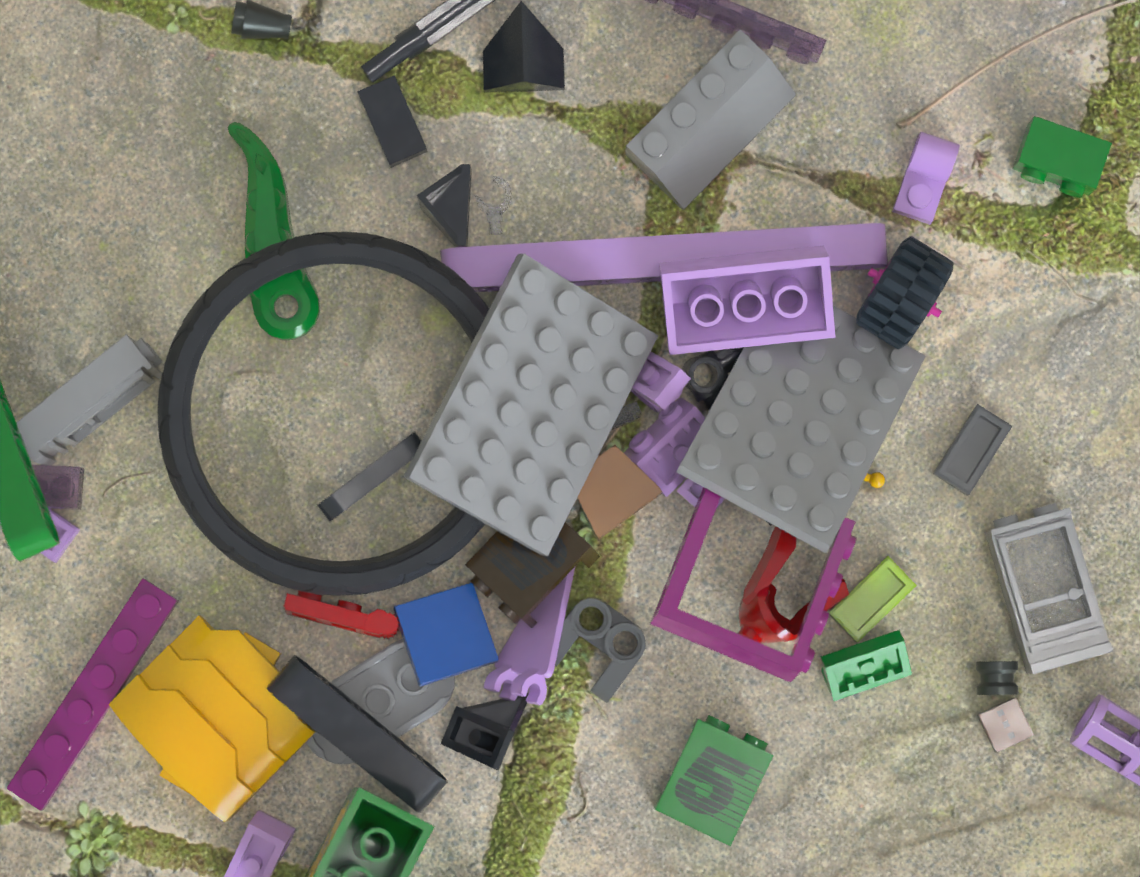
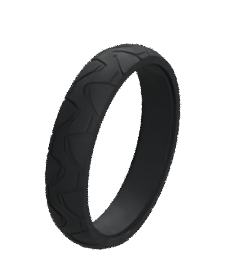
(175, 427)

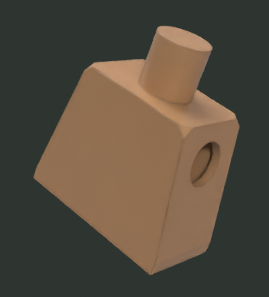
(614, 491)

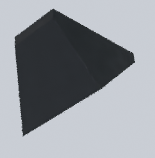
(523, 56)
(449, 204)
(484, 730)

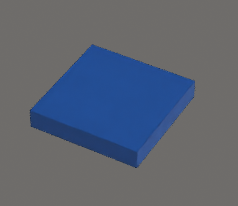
(446, 634)

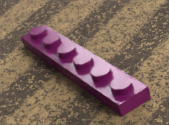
(91, 694)

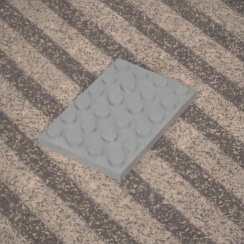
(531, 405)
(802, 427)

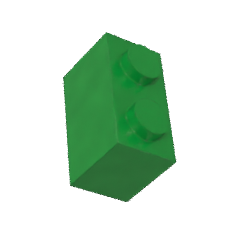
(1061, 157)

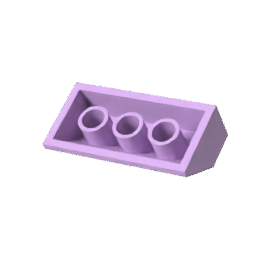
(747, 300)

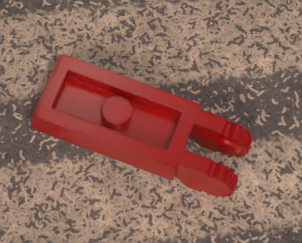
(343, 616)

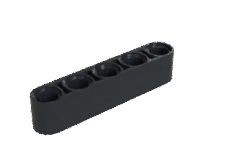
(357, 734)

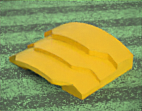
(211, 717)

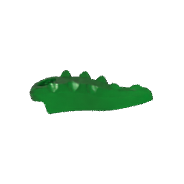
(266, 224)

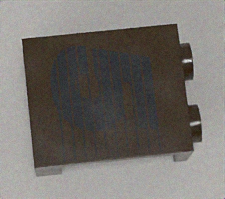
(522, 575)

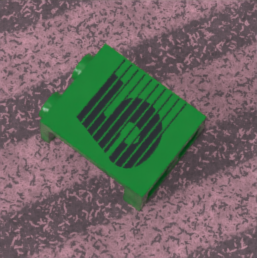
(715, 780)

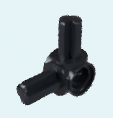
(719, 364)

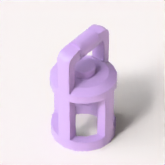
(1092, 724)

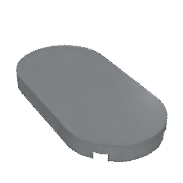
(389, 693)

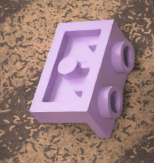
(665, 444)

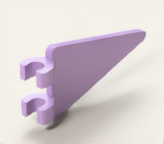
(532, 650)

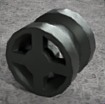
(997, 678)

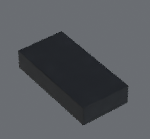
(392, 121)

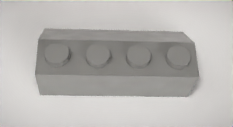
(710, 120)

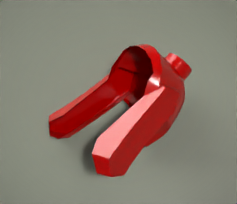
(757, 609)

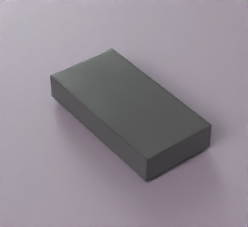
(972, 450)

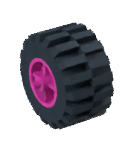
(904, 292)

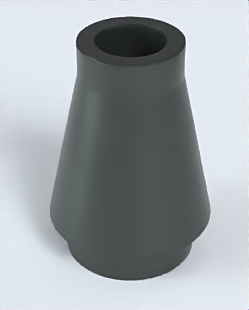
(258, 21)

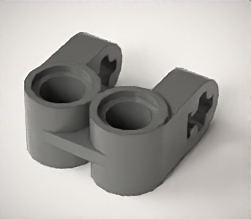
(603, 640)

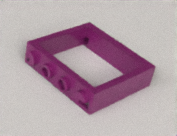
(729, 643)

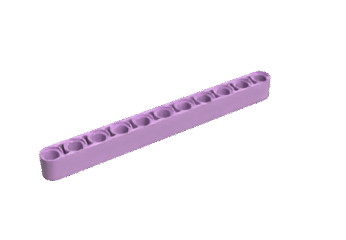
(639, 257)

